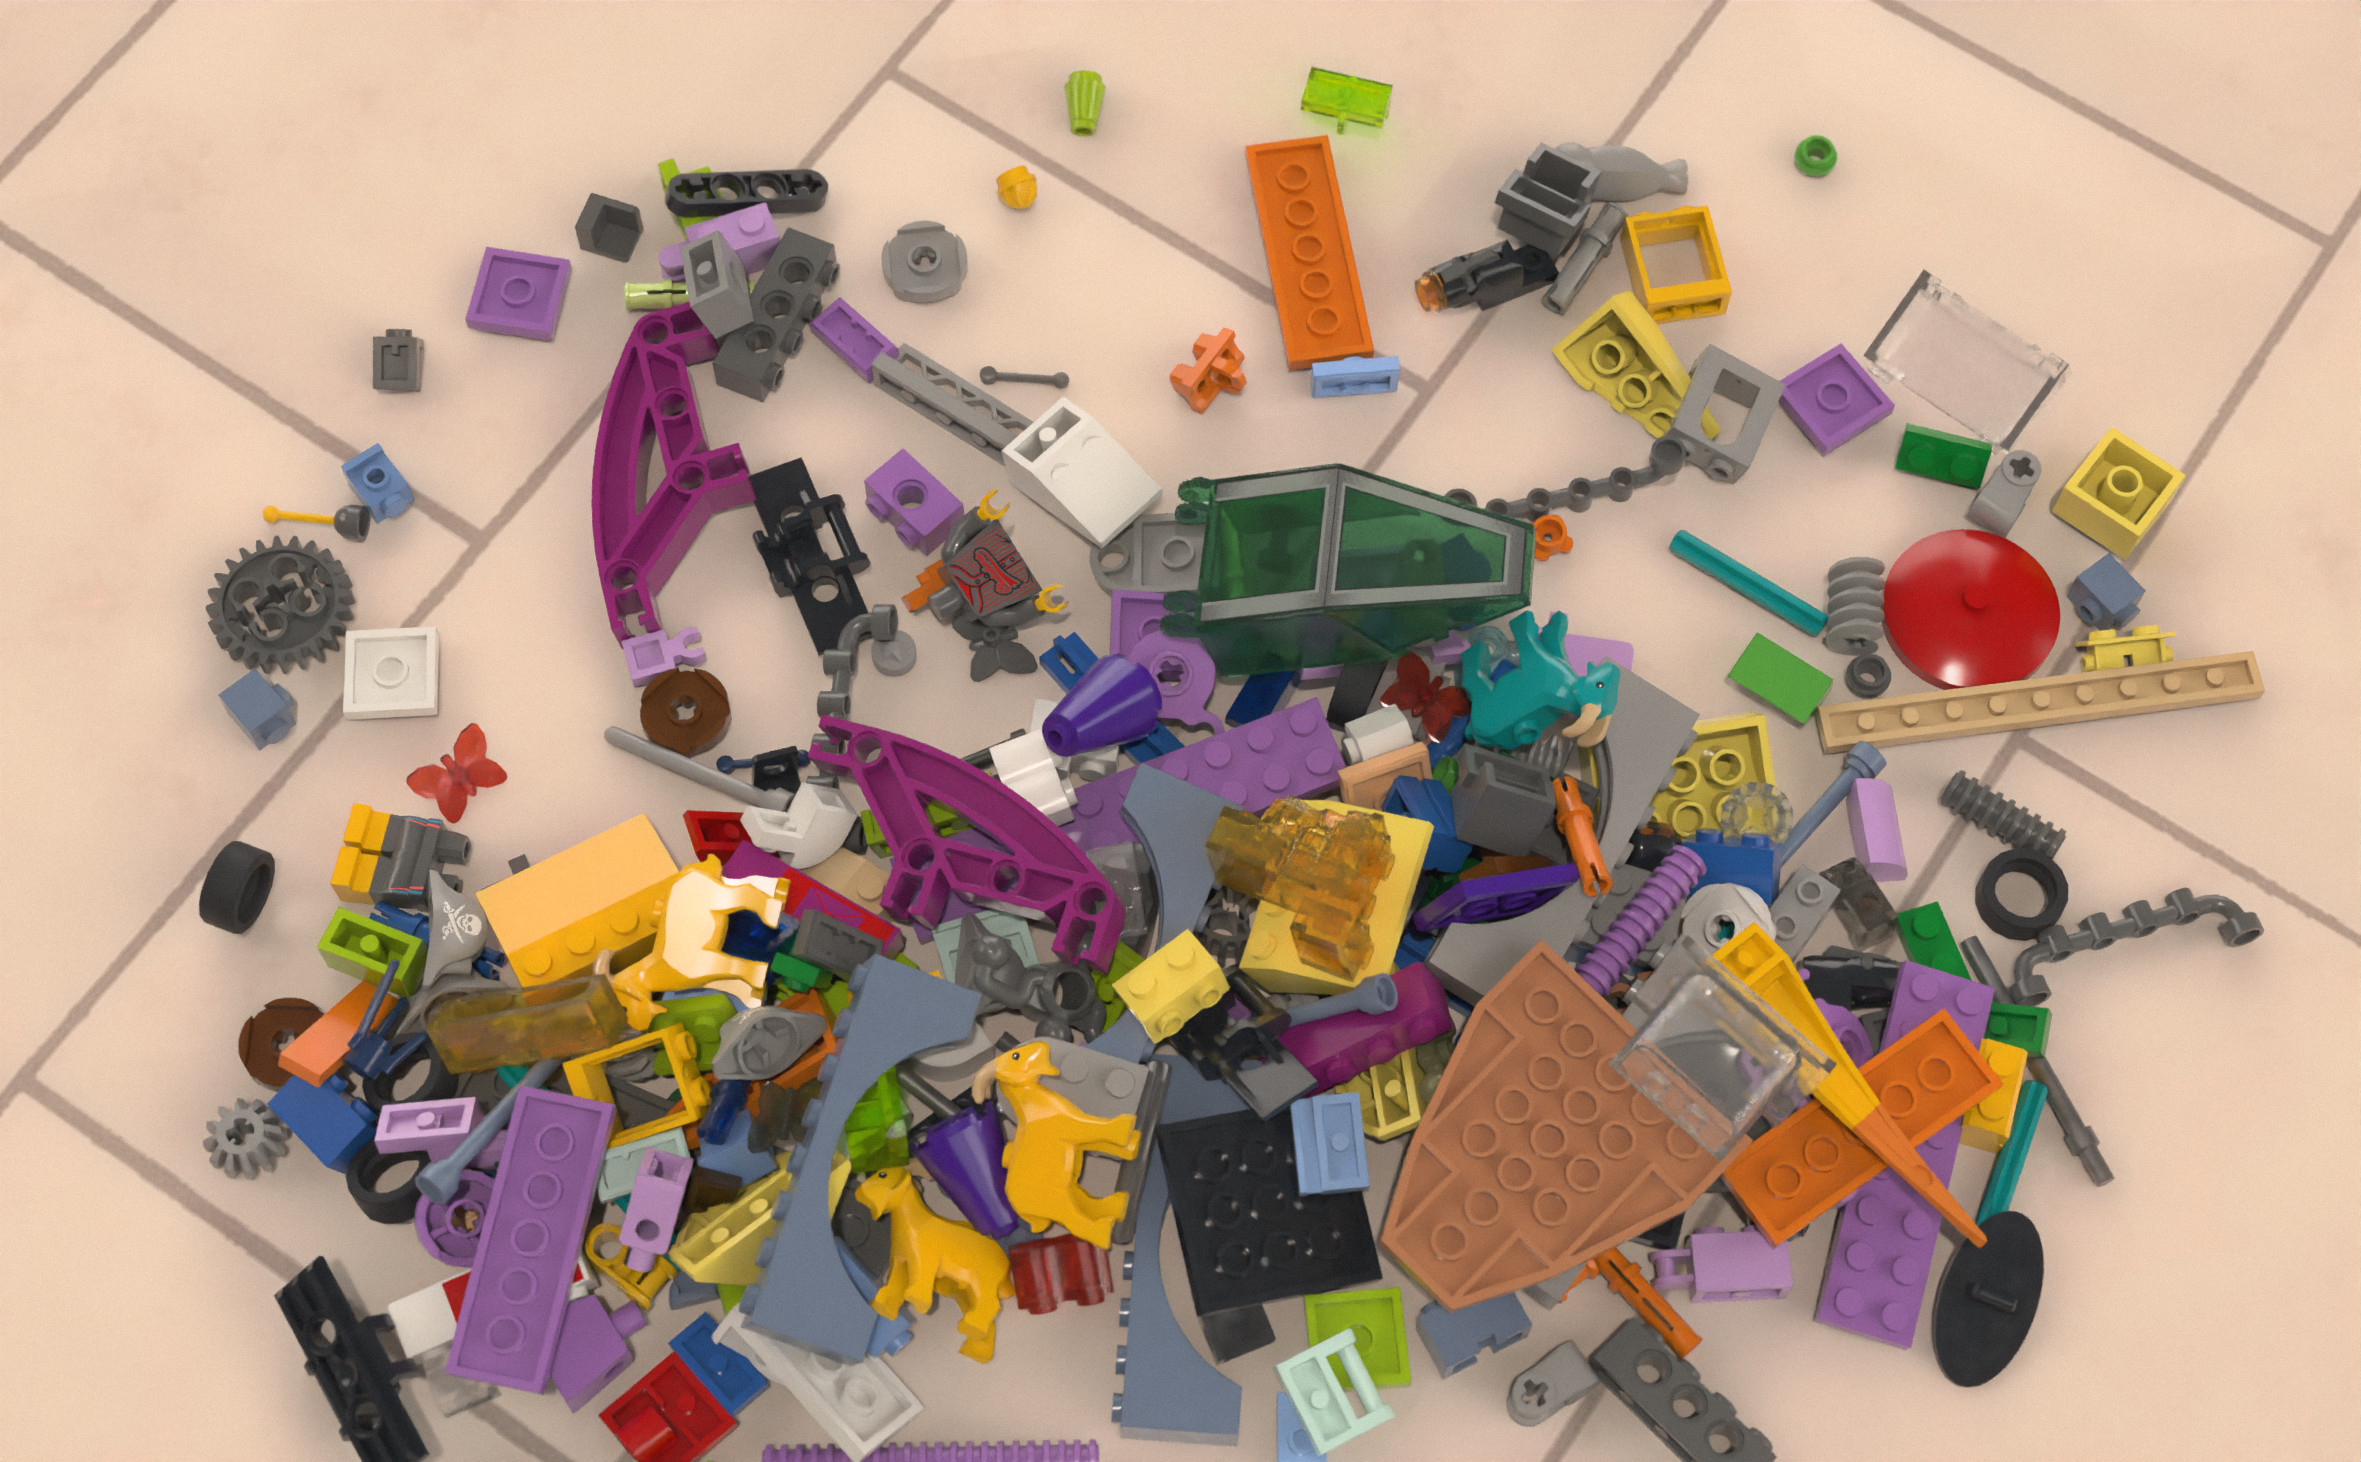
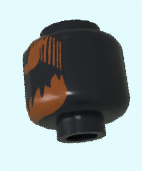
(1652, 845)

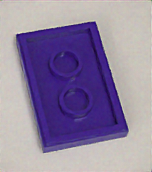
(1496, 897)

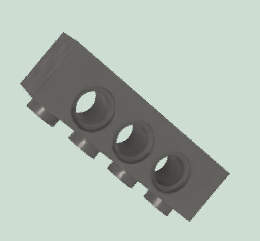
(794, 259)
(1653, 1403)

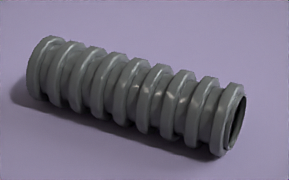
(2001, 815)

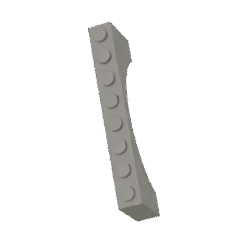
(1632, 765)

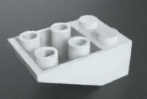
(1079, 473)

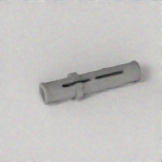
(1593, 245)

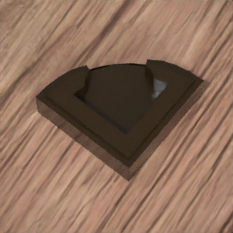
(710, 1189)

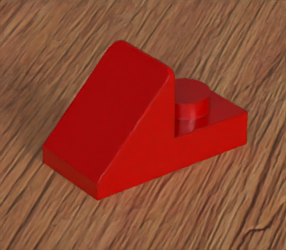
(715, 833)

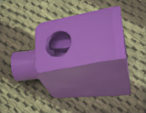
(592, 1348)

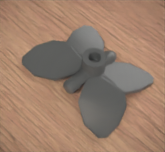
(994, 649)

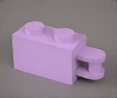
(747, 231)
(1726, 1267)

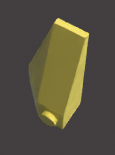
(1629, 364)

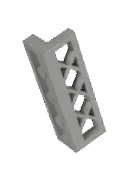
(945, 409)

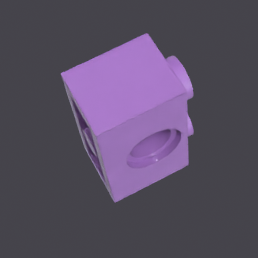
(906, 481)

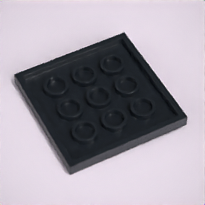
(1243, 1220)

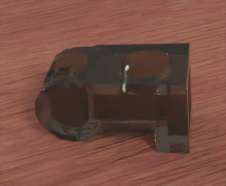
(1861, 904)

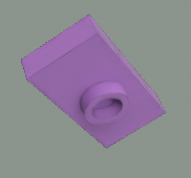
(851, 337)

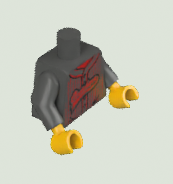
(988, 574)

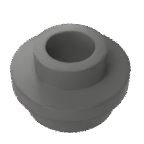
(1874, 666)

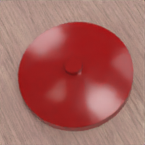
(1969, 610)

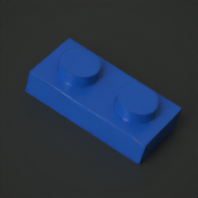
(721, 1369)

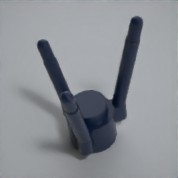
(370, 1051)

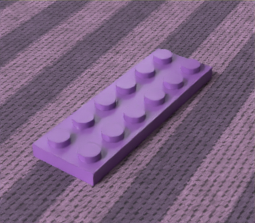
(531, 1240)

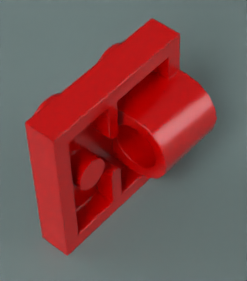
(668, 1416)

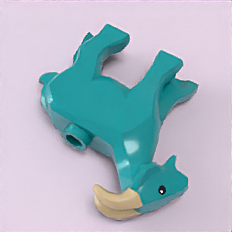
(1538, 690)

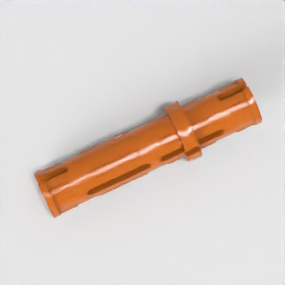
(1576, 822)
(1682, 1338)

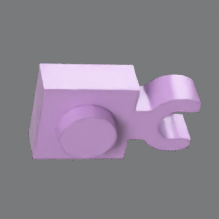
(655, 654)

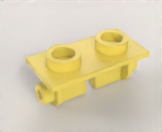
(2108, 652)

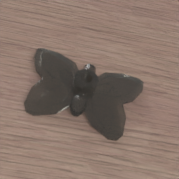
(780, 1114)

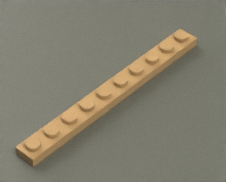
(2040, 702)

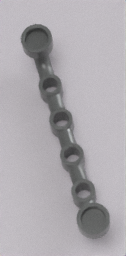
(1665, 459)
(837, 703)
(2138, 922)

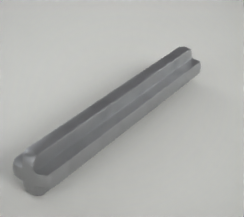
(1133, 1173)

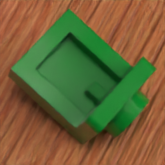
(799, 973)

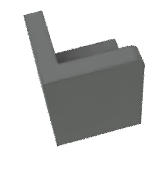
(609, 228)

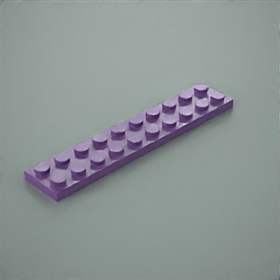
(1247, 764)

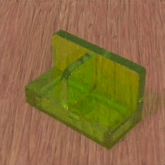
(1346, 98)
(877, 1128)

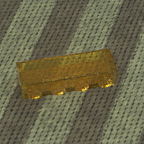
(527, 1024)

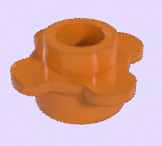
(1556, 528)

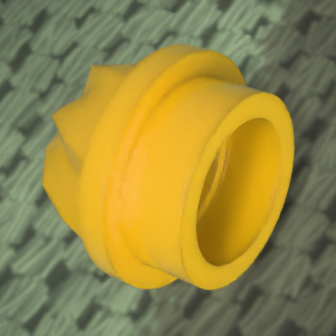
(1017, 187)

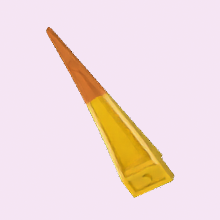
(1773, 977)

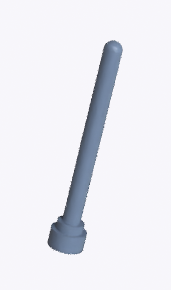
(1862, 762)
(1373, 995)
(440, 1179)

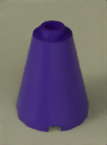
(1104, 708)
(967, 1165)

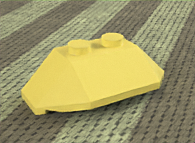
(1389, 1093)
(725, 1239)

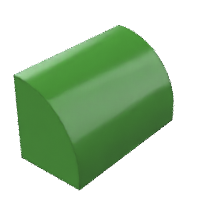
(1781, 678)

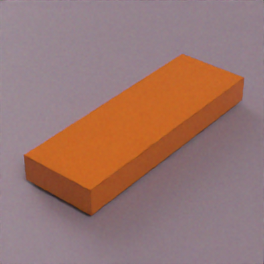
(324, 1045)

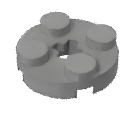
(924, 284)

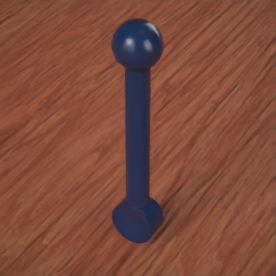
(728, 765)

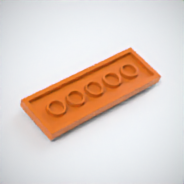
(1308, 251)
(1818, 1161)

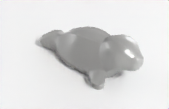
(1628, 172)

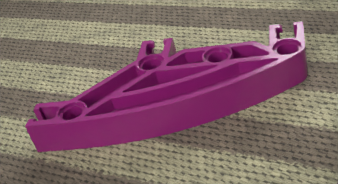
(650, 540)
(1054, 873)

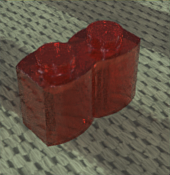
(1059, 1271)

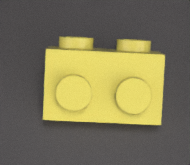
(1172, 986)

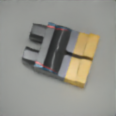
(391, 858)

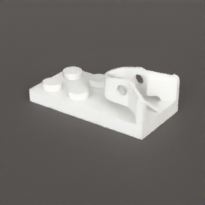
(854, 1403)

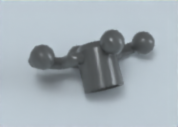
(1035, 990)

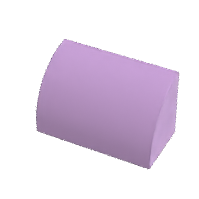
(1876, 829)

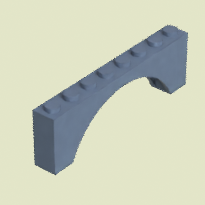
(1173, 826)
(802, 1284)
(1167, 1383)

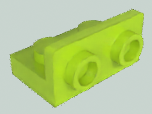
(702, 1019)

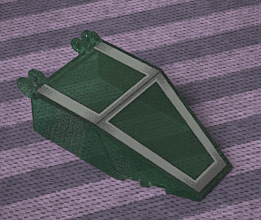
(1340, 568)

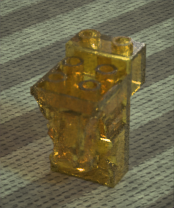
(1313, 866)

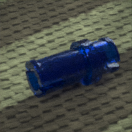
(727, 1099)

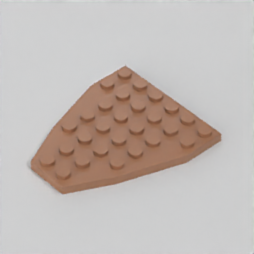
(1536, 1146)

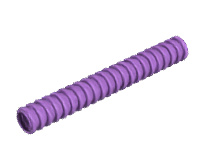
(1641, 919)
(969, 1453)

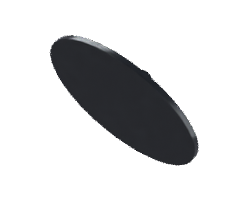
(1988, 1300)

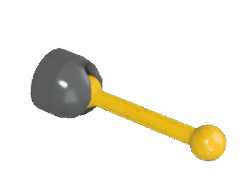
(349, 521)

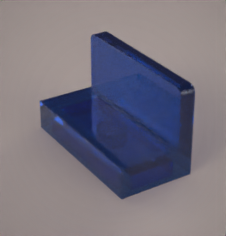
(1263, 696)

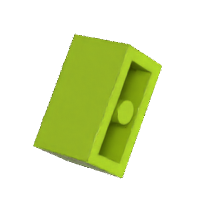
(366, 949)

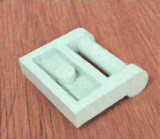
(1320, 1399)

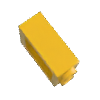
(1682, 300)
(589, 1081)

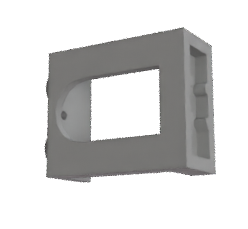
(1740, 382)

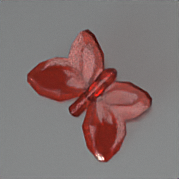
(1425, 698)
(459, 779)

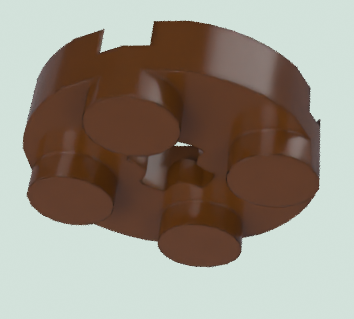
(686, 688)
(265, 1030)

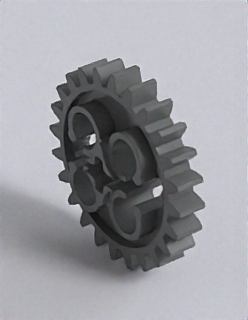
(301, 631)

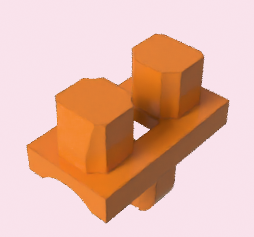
(1214, 354)

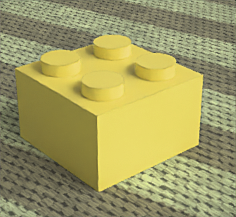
(2118, 493)

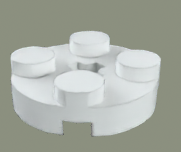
(1728, 903)

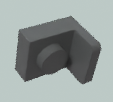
(397, 360)

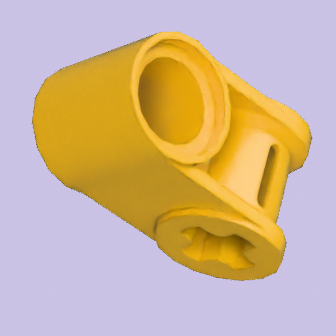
(631, 1283)

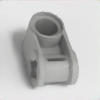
(2005, 495)
(1556, 1380)

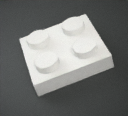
(391, 673)

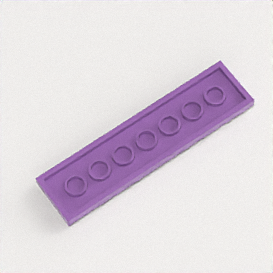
(1888, 1227)

